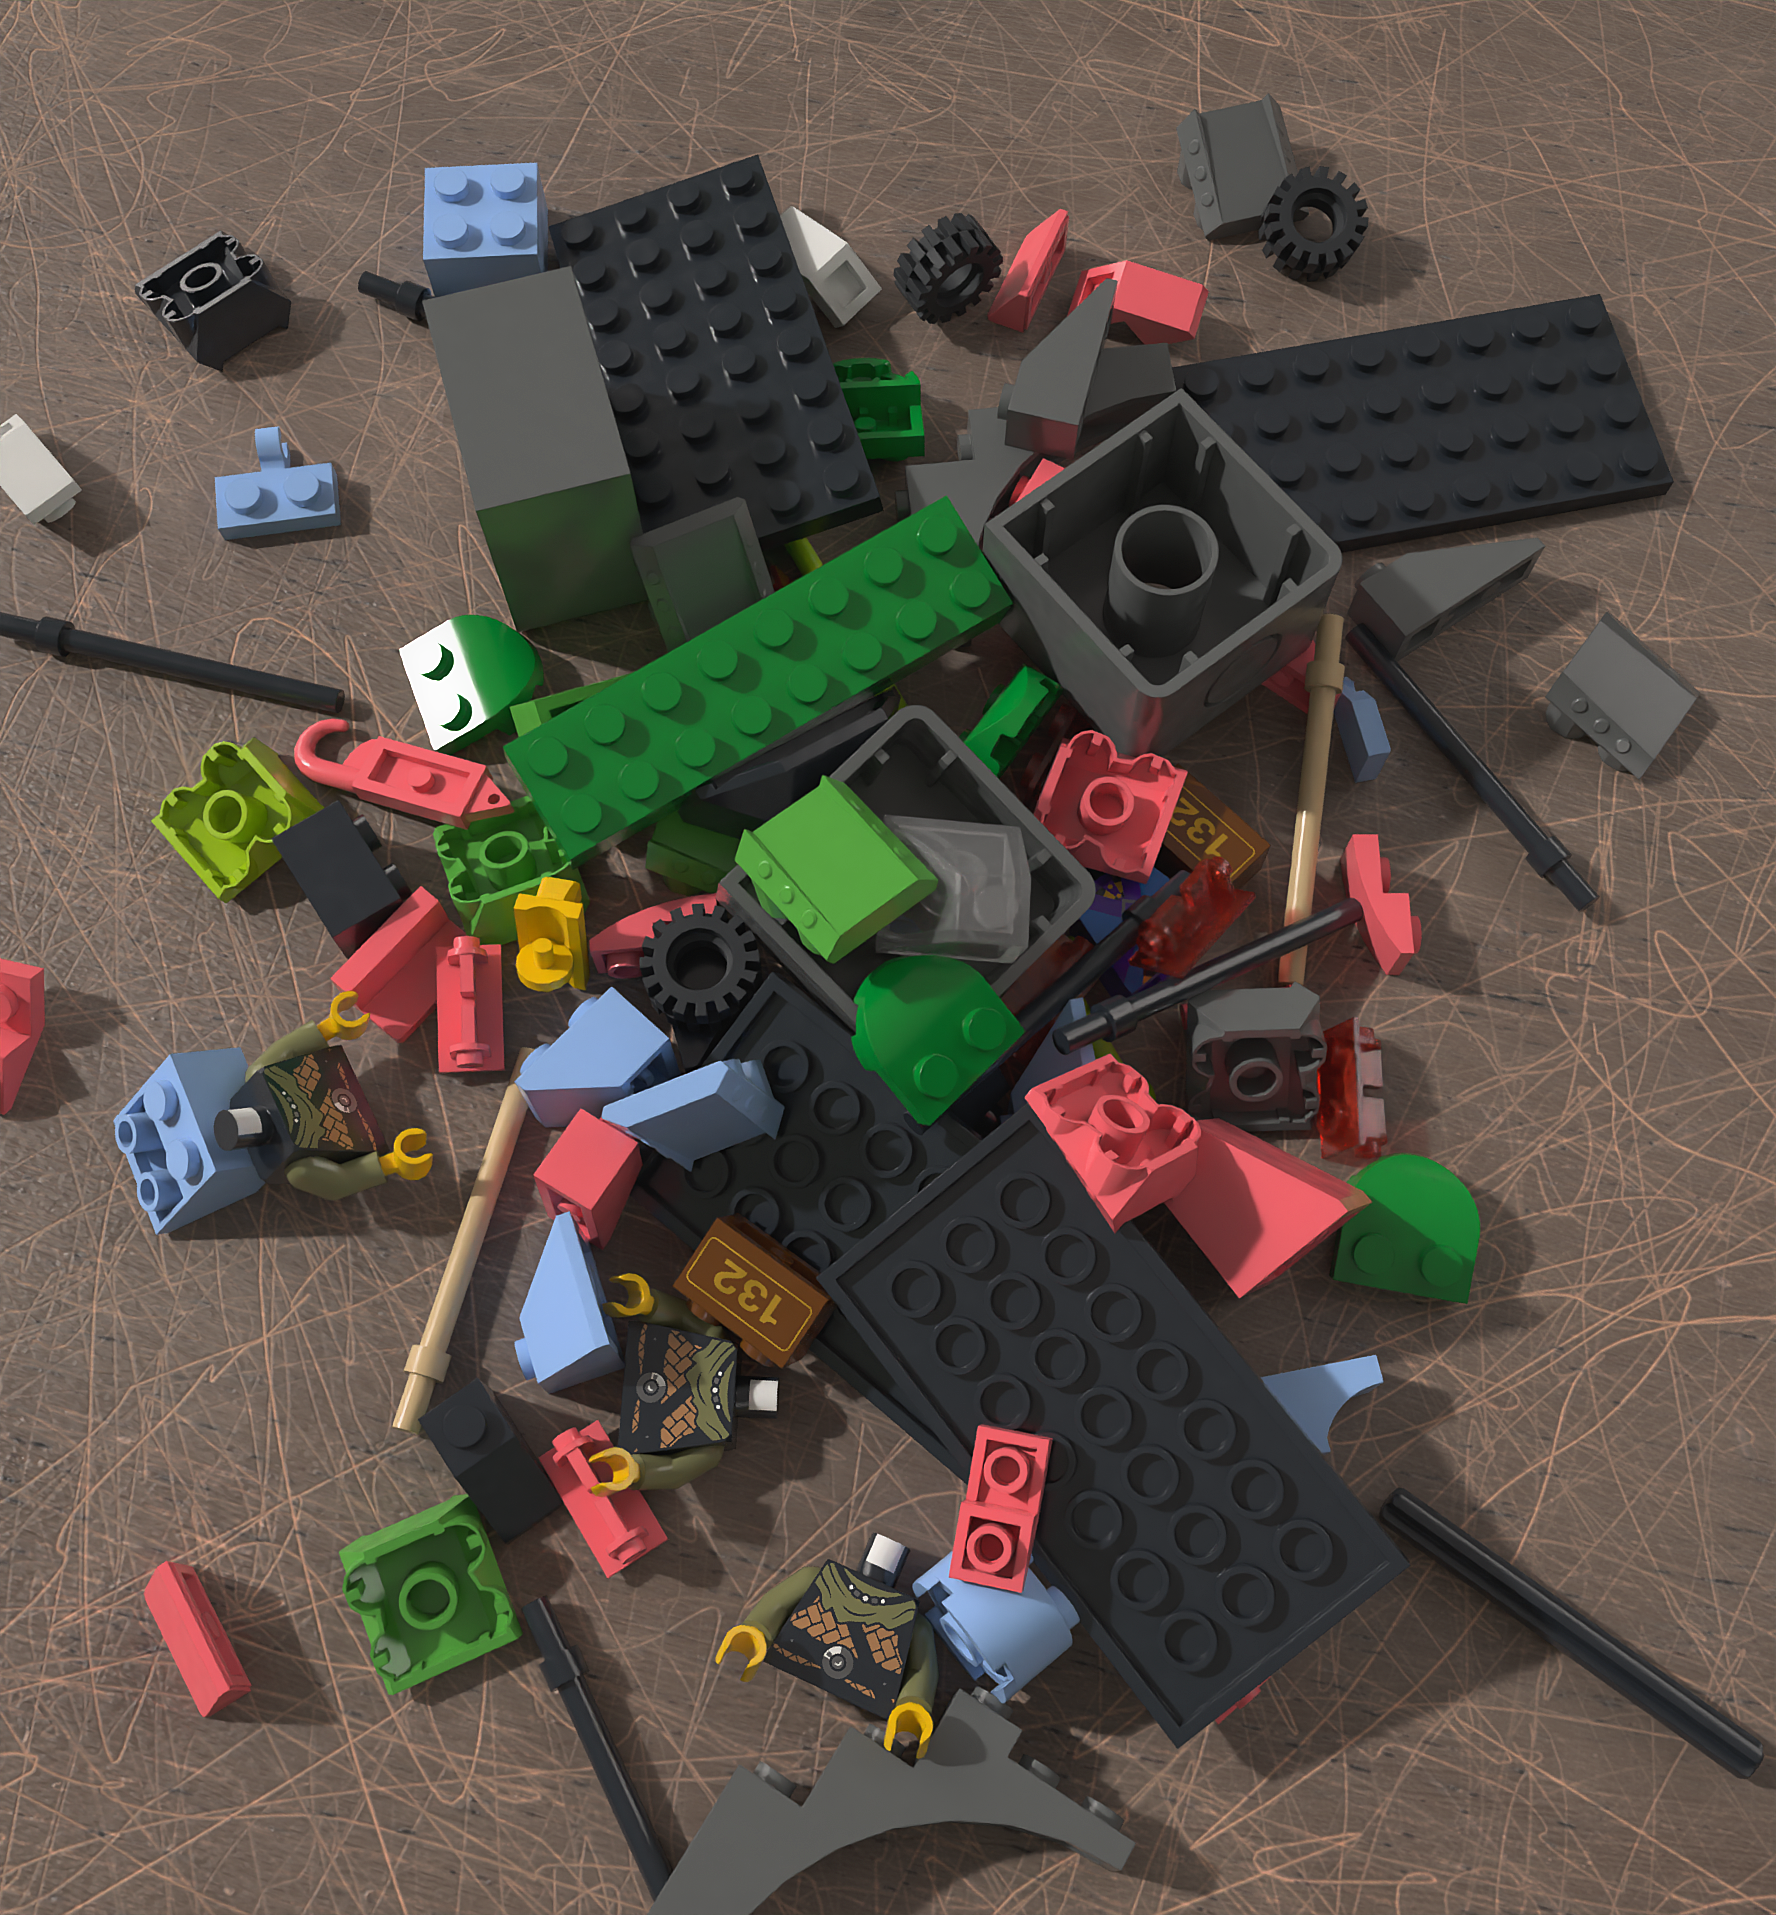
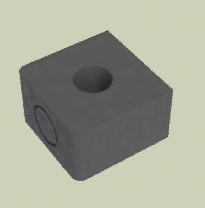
(539, 446)
(1175, 510)
(925, 772)

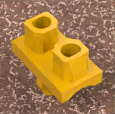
(552, 937)

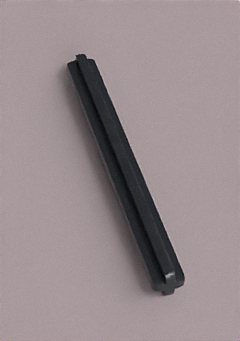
(1572, 1634)

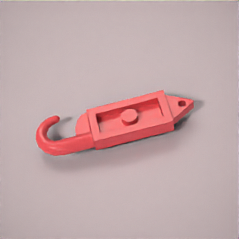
(405, 777)

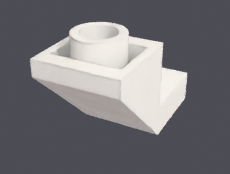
(828, 268)
(33, 474)

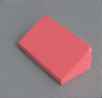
(1030, 273)
(195, 1637)

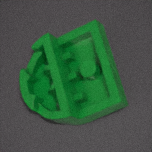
(883, 408)
(469, 679)
(1011, 718)
(930, 1030)
(1414, 1234)

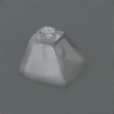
(979, 896)

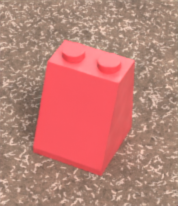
(1258, 1206)

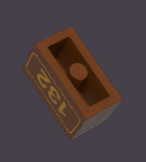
(1206, 829)
(756, 1291)

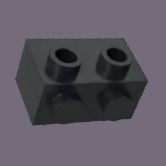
(341, 875)

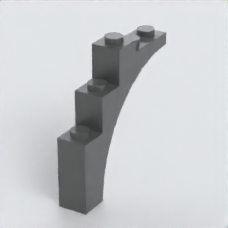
(987, 471)
(764, 1838)

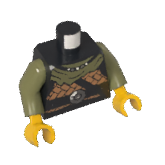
(310, 1117)
(677, 1393)
(849, 1638)

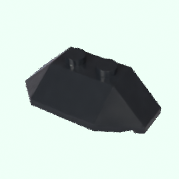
(787, 773)

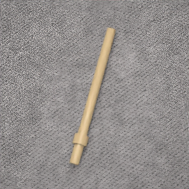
(1323, 681)
(429, 1360)

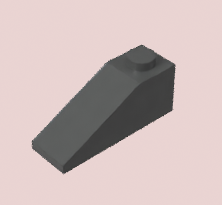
(1057, 380)
(1437, 589)

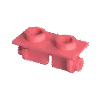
(469, 1007)
(614, 1526)

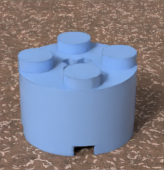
(996, 1628)

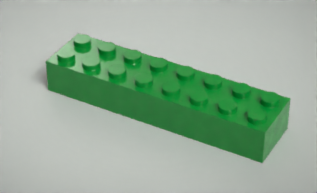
(757, 681)

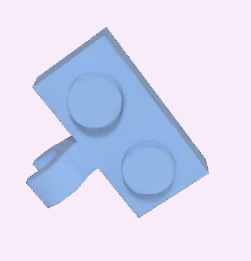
(278, 496)

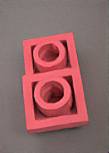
(1387, 920)
(620, 945)
(1000, 1508)

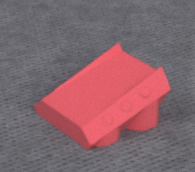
(1109, 804)
(1118, 1137)

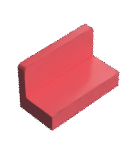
(398, 966)

